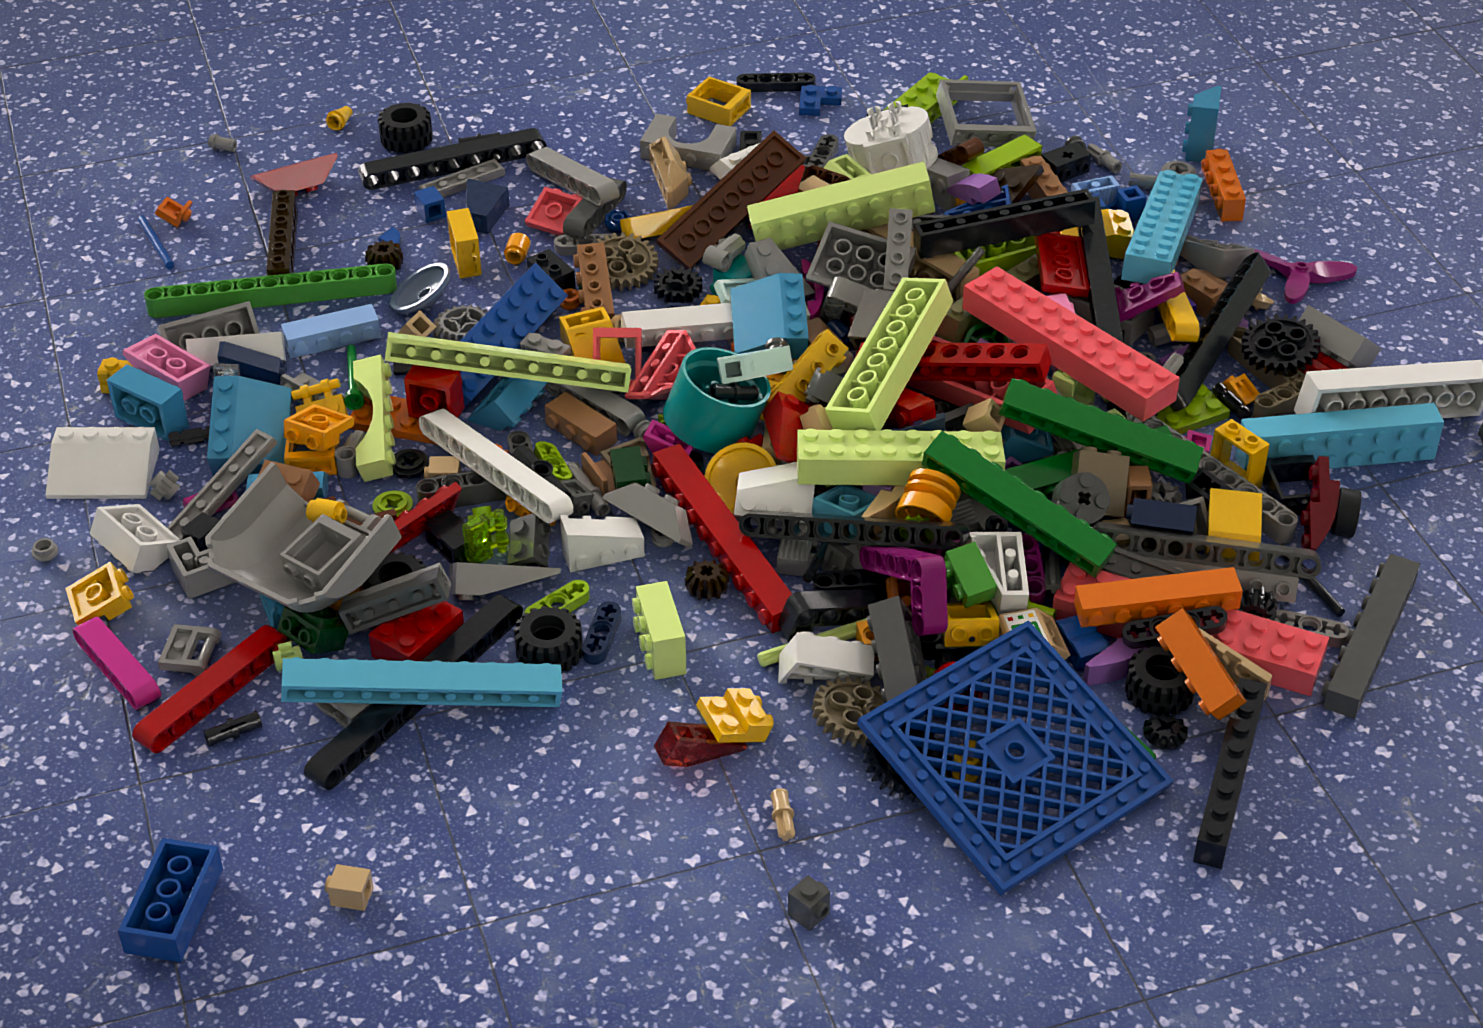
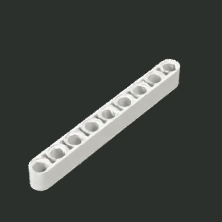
(496, 465)

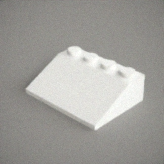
(101, 462)

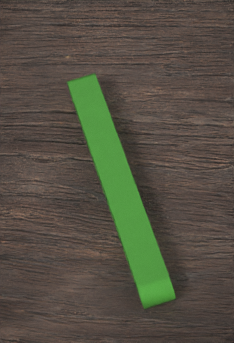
(271, 290)

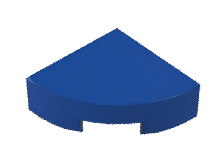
(391, 234)

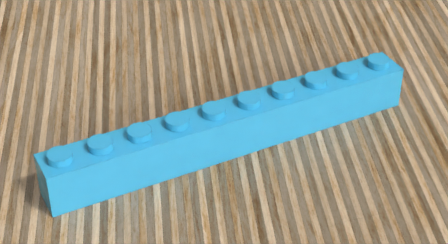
(421, 682)

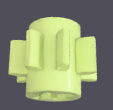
(285, 651)

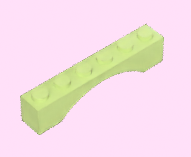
(375, 451)

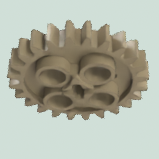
(629, 260)
(840, 706)

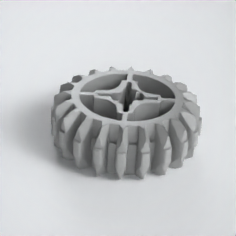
(457, 322)

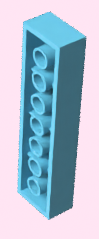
(1352, 436)

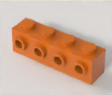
(1224, 185)
(1200, 664)

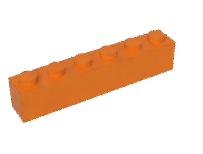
(1156, 596)

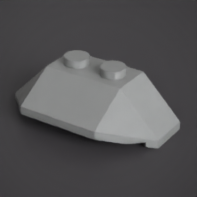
(654, 510)

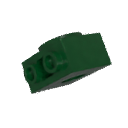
(314, 631)

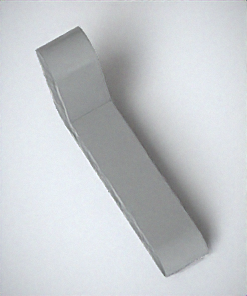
(841, 296)

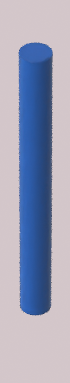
(163, 254)

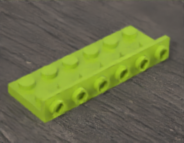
(924, 95)

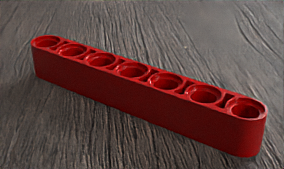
(208, 690)

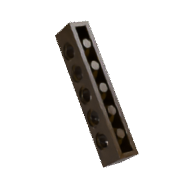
(282, 233)

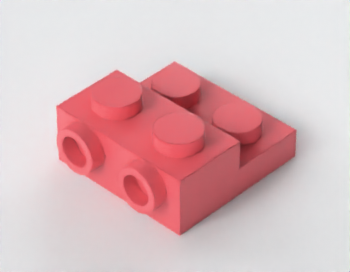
(551, 210)

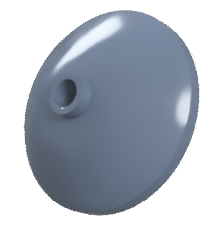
(421, 289)

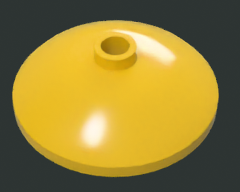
(730, 461)

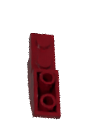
(1322, 506)

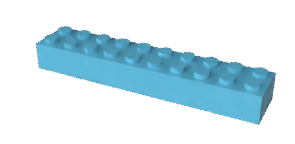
(1162, 227)

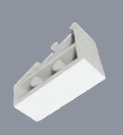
(600, 542)
(1006, 562)
(825, 659)

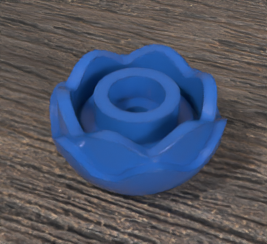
(612, 220)

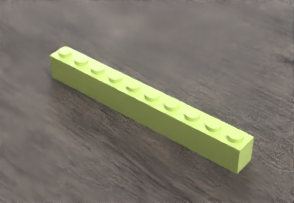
(507, 362)

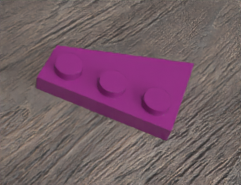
(1147, 296)

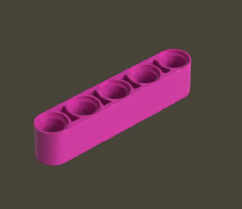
(116, 663)

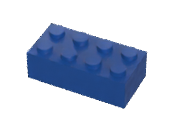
(170, 900)

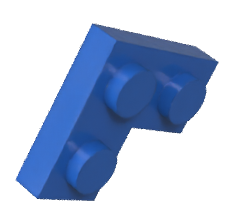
(814, 96)

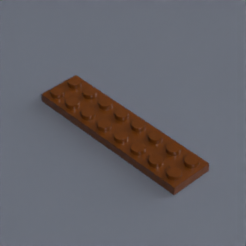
(727, 201)

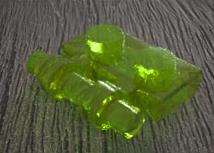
(478, 537)

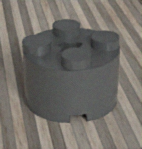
(821, 387)
(1090, 488)

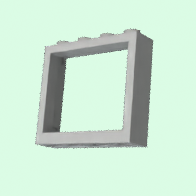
(984, 91)

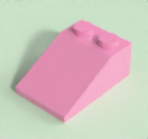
(170, 364)

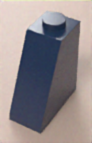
(486, 203)
(252, 362)
(1162, 515)

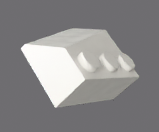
(772, 490)

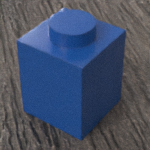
(430, 204)

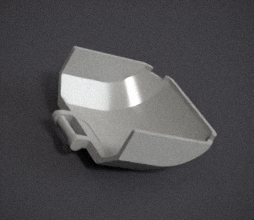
(266, 521)

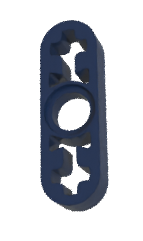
(604, 642)

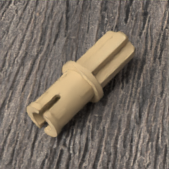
(782, 814)

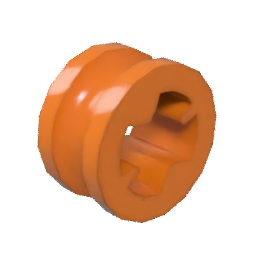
(571, 301)

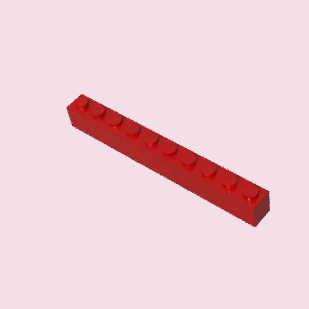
(721, 532)

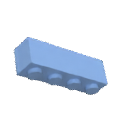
(331, 331)

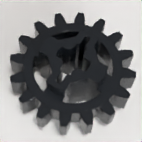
(678, 285)

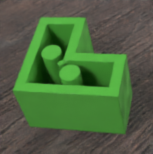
(969, 575)

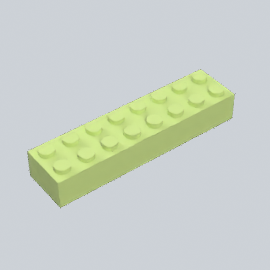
(851, 203)
(889, 355)
(877, 455)

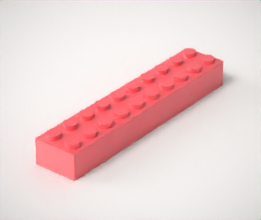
(1073, 343)
(1281, 649)

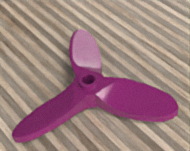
(1303, 273)

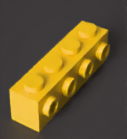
(823, 352)

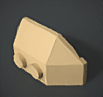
(669, 172)

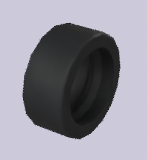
(1347, 513)

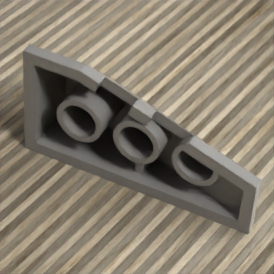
(480, 579)

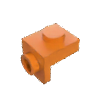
(174, 212)

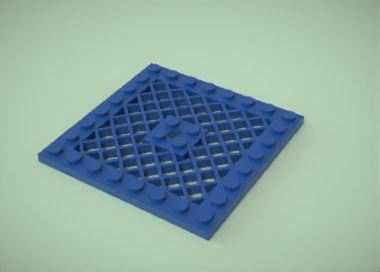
(1027, 649)

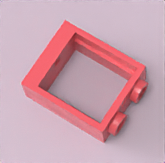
(636, 333)

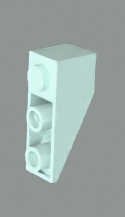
(754, 364)

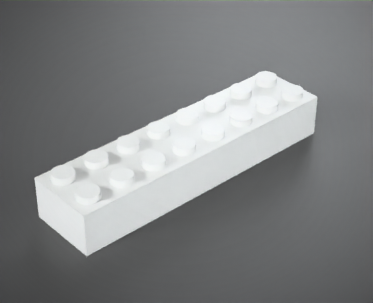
(1450, 385)

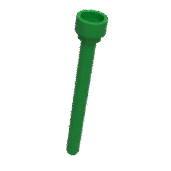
(353, 397)

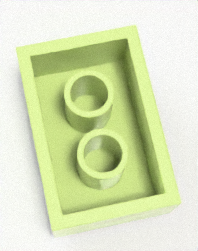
(659, 630)

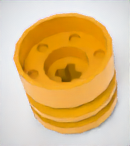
(929, 495)

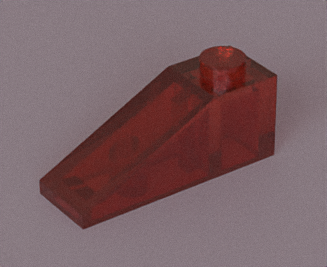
(691, 744)

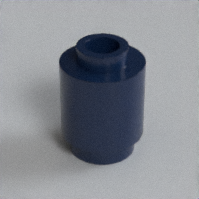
(841, 329)

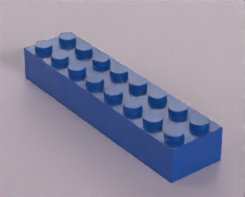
(512, 319)

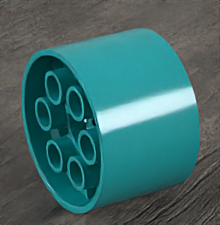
(707, 421)

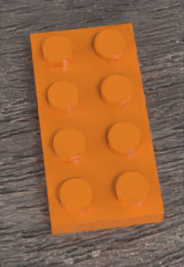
(404, 426)

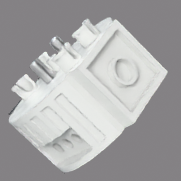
(891, 138)

